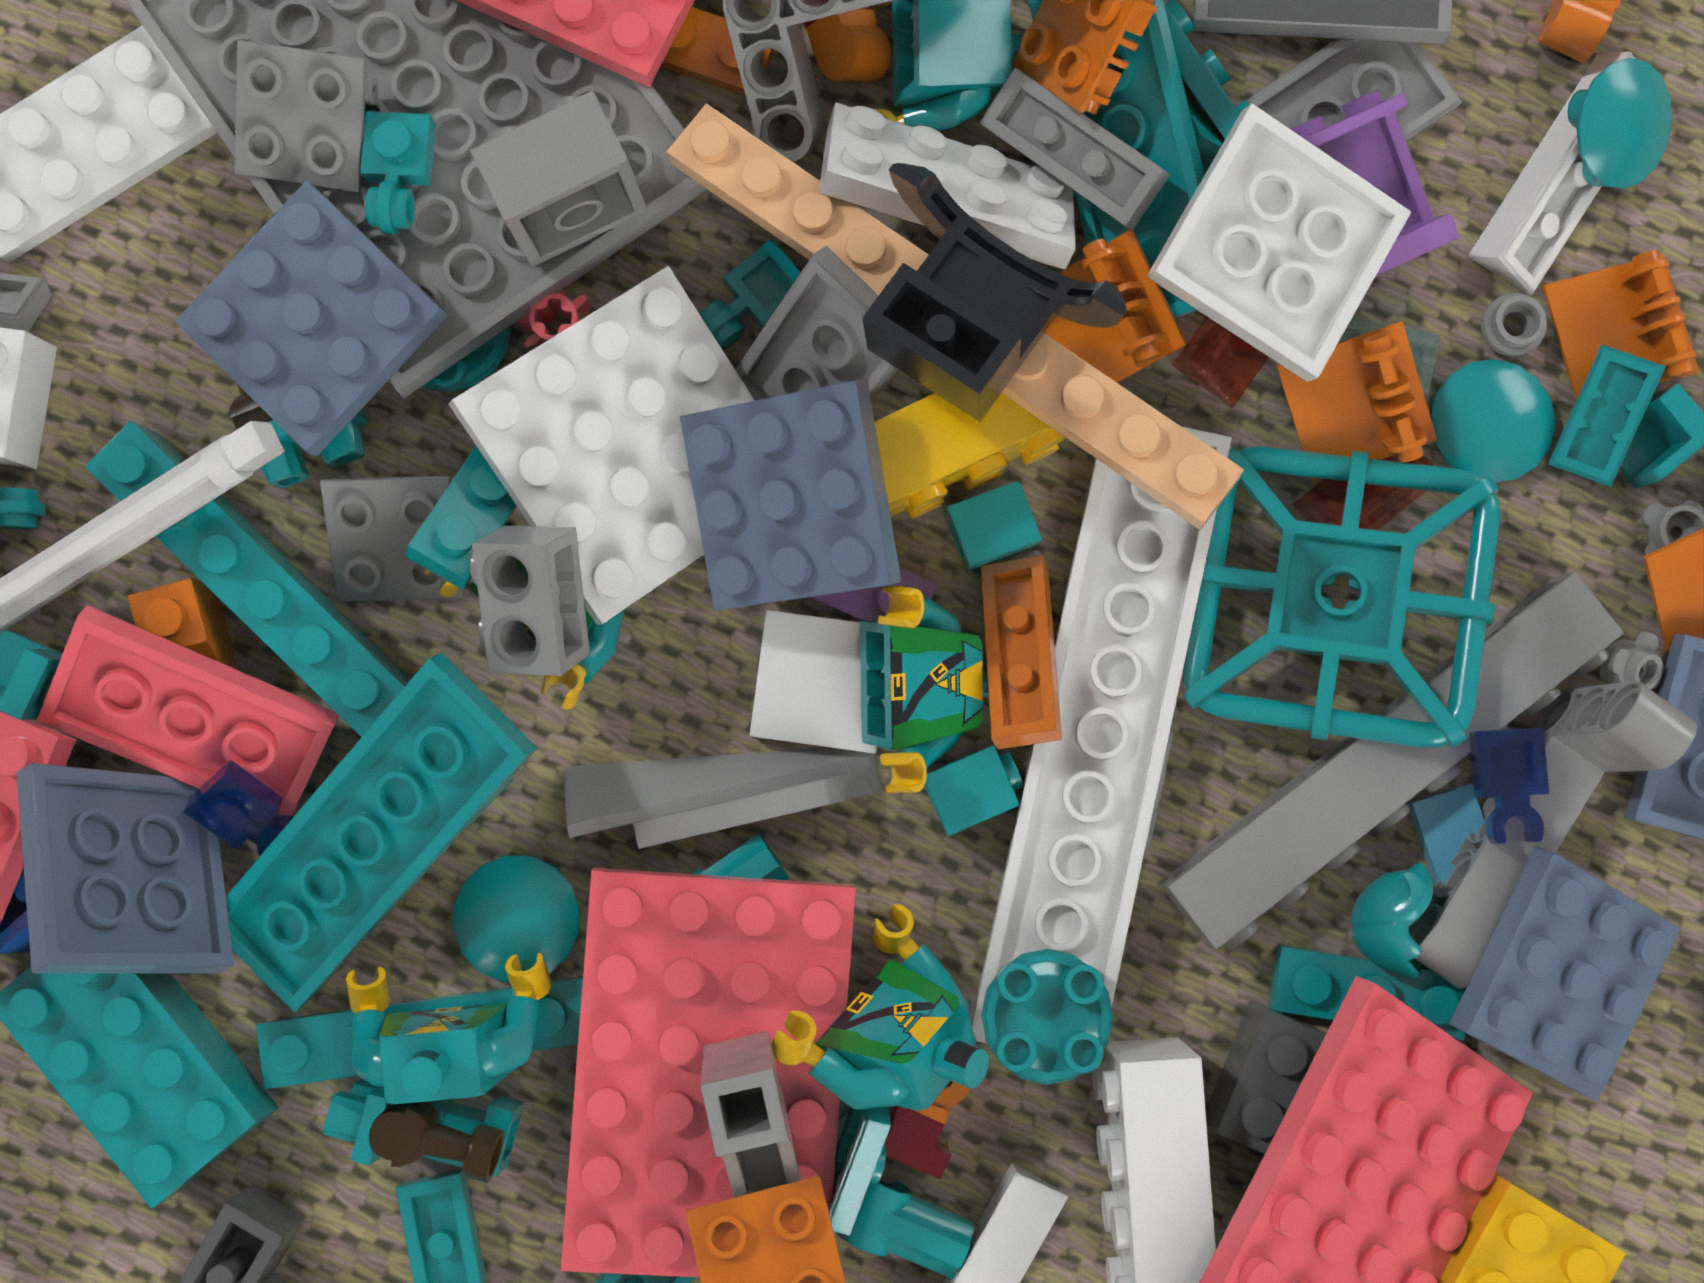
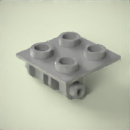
(301, 115)
(369, 534)

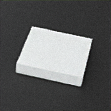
(809, 682)

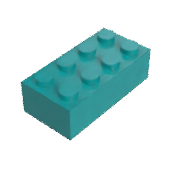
(137, 1071)

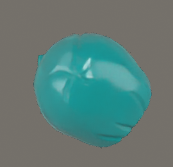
(1384, 915)

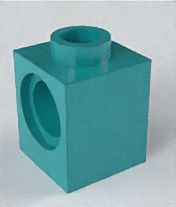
(973, 789)

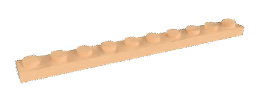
(1050, 382)

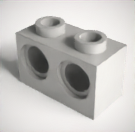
(545, 600)

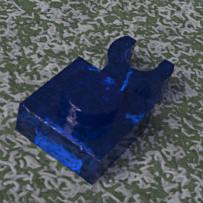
(1510, 769)
(238, 808)

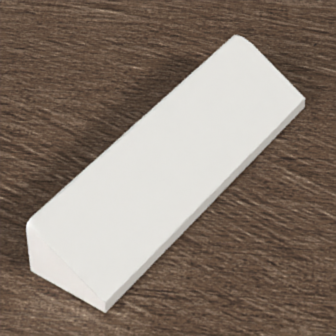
(1540, 200)
(1011, 1229)

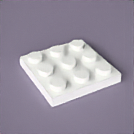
(1279, 243)

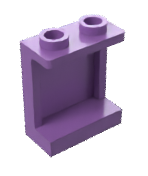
(1375, 149)

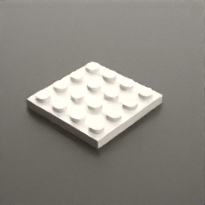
(596, 439)

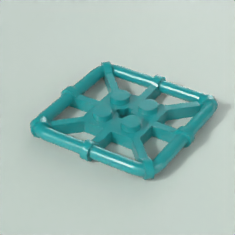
(1366, 629)

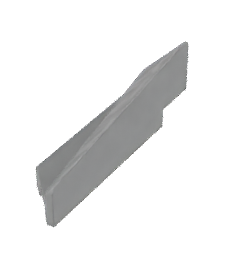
(711, 793)

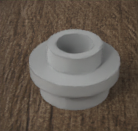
(1530, 315)

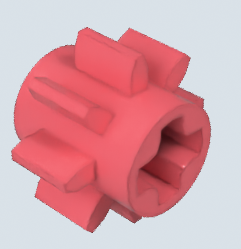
(546, 312)

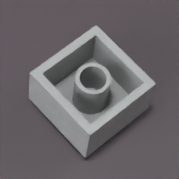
(559, 177)

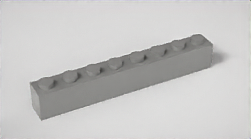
(1368, 782)

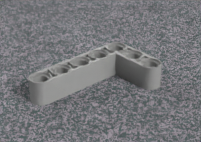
(798, 93)
(1584, 736)

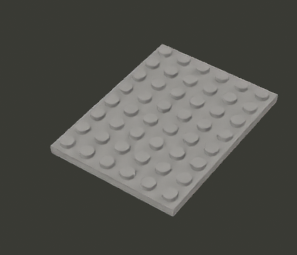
(471, 81)

